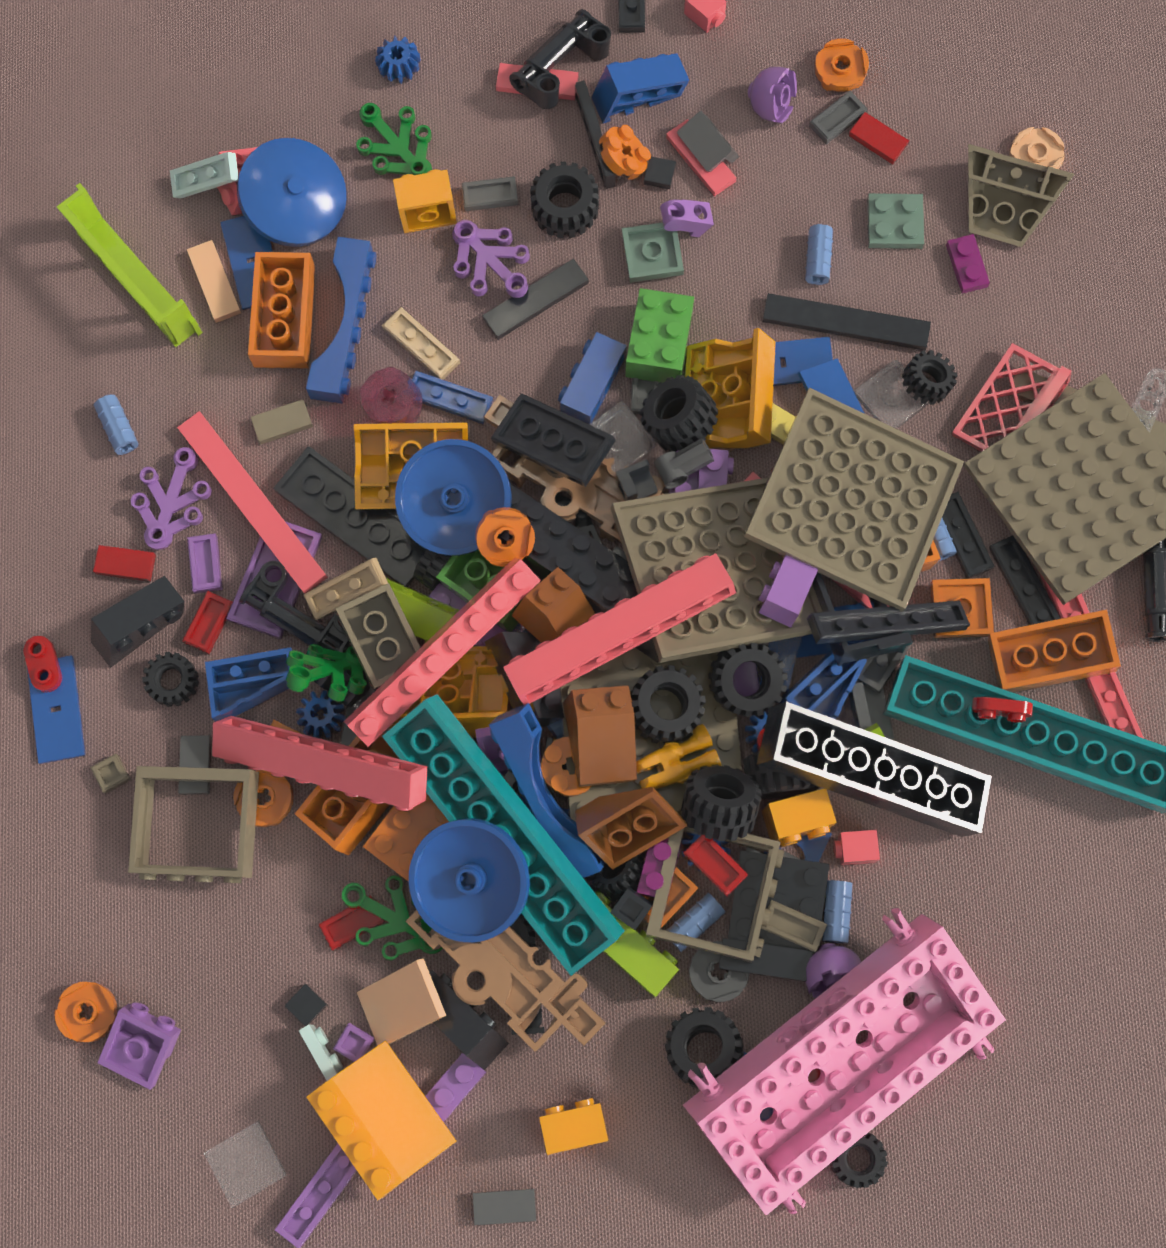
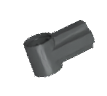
(677, 466)

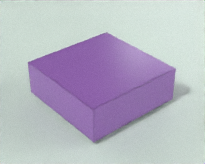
(353, 1042)

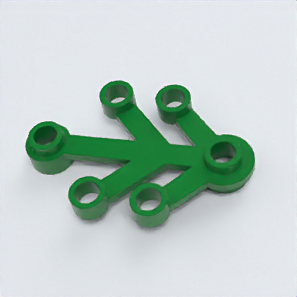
(396, 146)
(300, 677)
(396, 920)

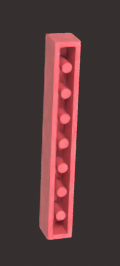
(619, 629)
(442, 651)
(320, 762)

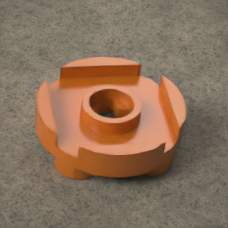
(838, 79)
(619, 141)
(493, 524)
(552, 771)
(279, 805)
(70, 1007)

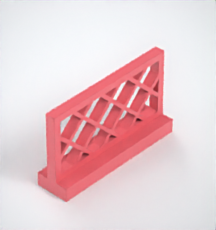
(1043, 400)

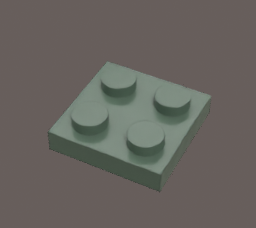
(895, 221)
(652, 252)

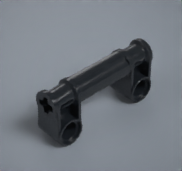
(534, 77)
(1155, 591)
(287, 616)

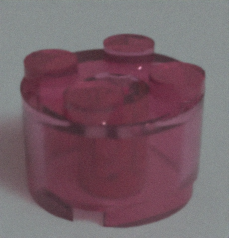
(381, 387)

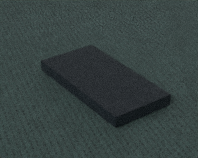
(553, 439)

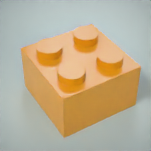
(425, 201)
(799, 816)
(573, 1127)

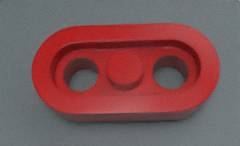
(42, 662)
(990, 707)

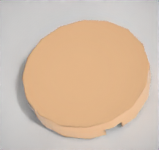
(1038, 147)

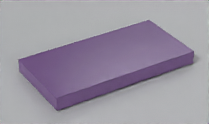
(248, 616)

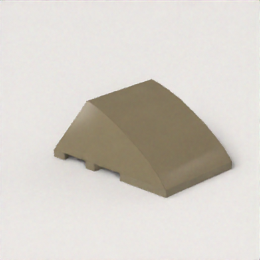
(1009, 194)

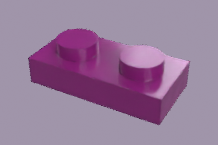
(967, 263)
(651, 874)

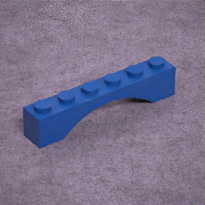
(330, 371)
(519, 740)

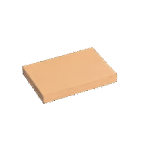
(401, 1003)

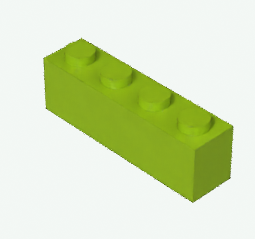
(421, 611)
(639, 958)

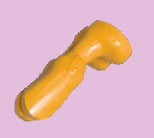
(668, 761)

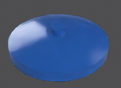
(291, 192)
(447, 493)
(469, 880)

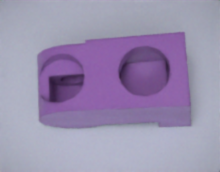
(684, 215)

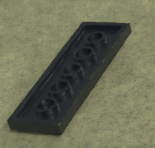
(329, 500)

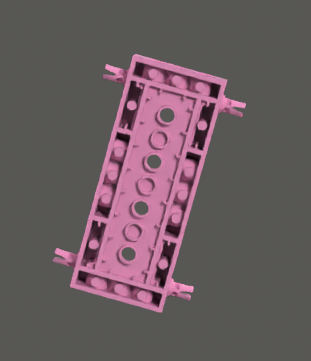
(857, 1081)

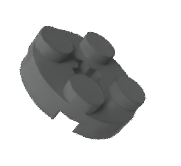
(710, 987)

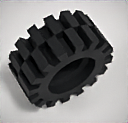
(935, 367)
(429, 568)
(165, 663)
(613, 886)
(872, 1173)

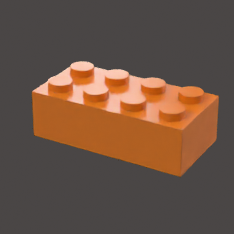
(281, 310)
(1054, 652)
(341, 818)
(402, 832)

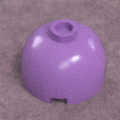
(772, 93)
(829, 966)

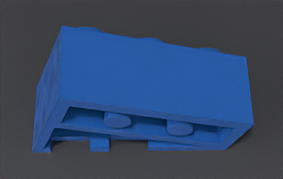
(638, 83)
(245, 681)
(825, 686)

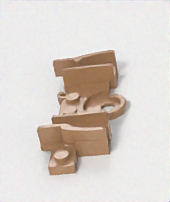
(593, 499)
(517, 983)

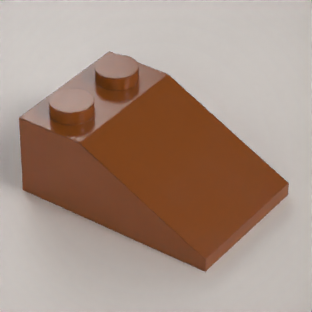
(553, 607)
(602, 735)
(626, 824)

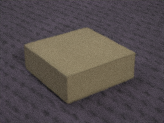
(110, 773)

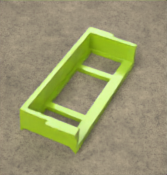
(170, 316)

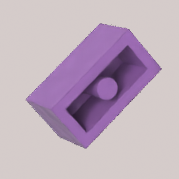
(788, 590)

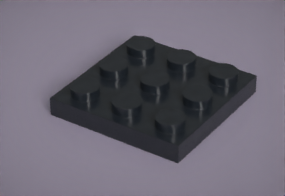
(799, 887)

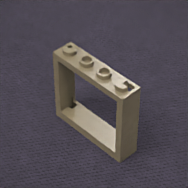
(143, 819)
(761, 914)

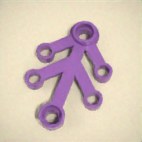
(488, 256)
(170, 502)

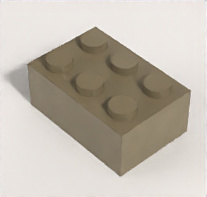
(378, 633)

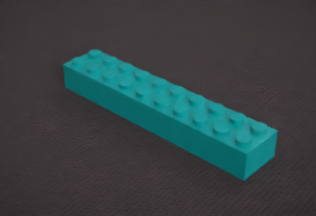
(1047, 741)
(469, 786)

